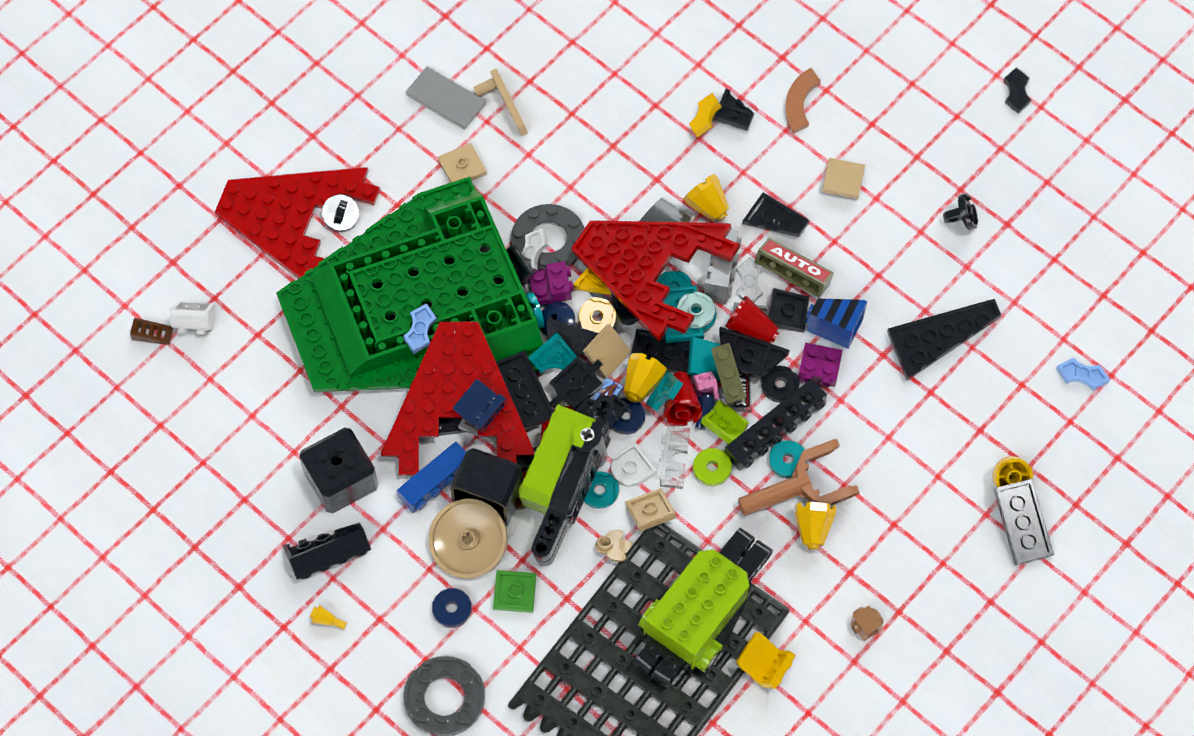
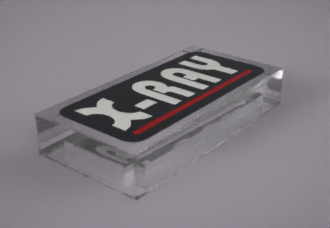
(745, 406)

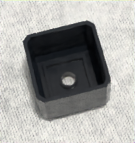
(488, 480)
(343, 483)

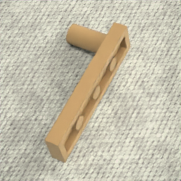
(497, 82)

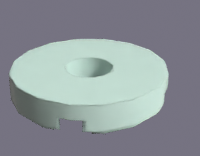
(699, 300)

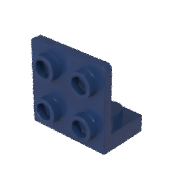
(479, 405)

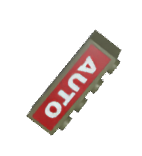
(794, 267)

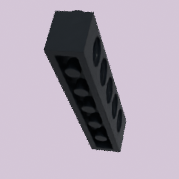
(808, 392)

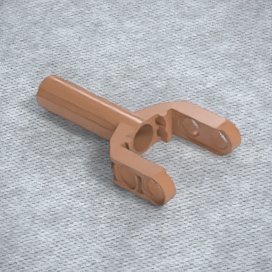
(797, 485)

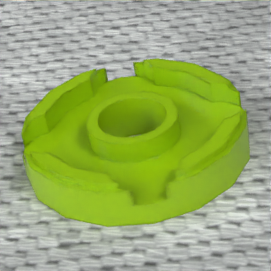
(716, 457)

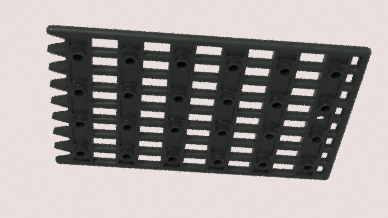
(621, 661)

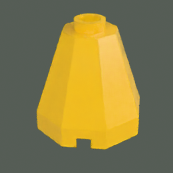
(708, 199)
(642, 376)
(814, 522)

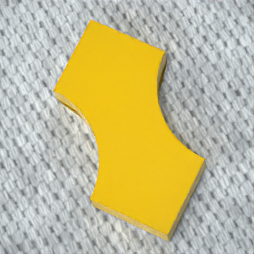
(706, 111)

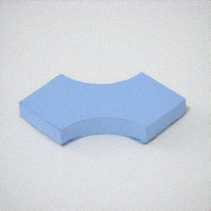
(417, 337)
(1076, 372)

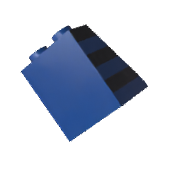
(836, 319)

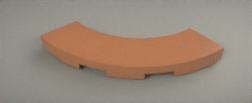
(795, 99)

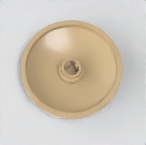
(468, 538)

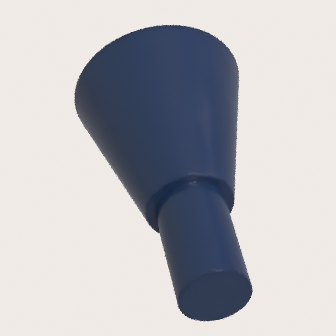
(707, 403)

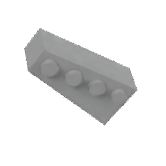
(721, 273)

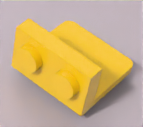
(765, 661)

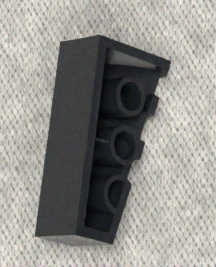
(327, 550)

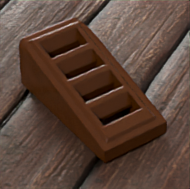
(152, 326)

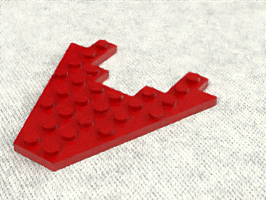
(278, 210)
(634, 254)
(450, 366)

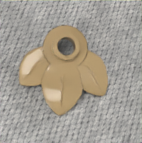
(613, 545)

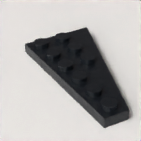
(931, 338)

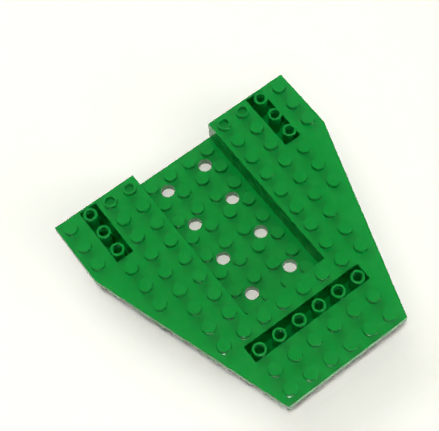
(342, 318)

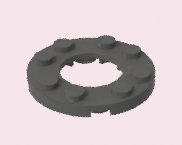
(549, 213)
(436, 669)

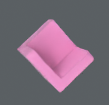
(706, 384)

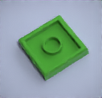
(514, 591)

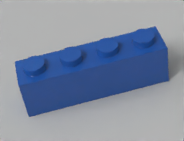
(432, 478)

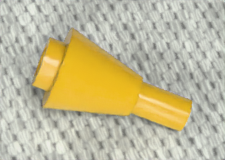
(323, 616)

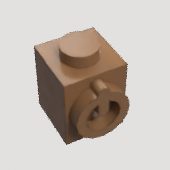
(866, 622)

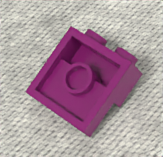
(552, 283)
(820, 364)

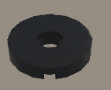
(776, 393)

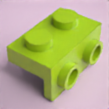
(725, 422)

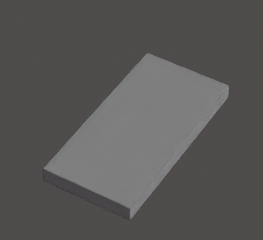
(445, 97)

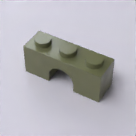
(728, 374)

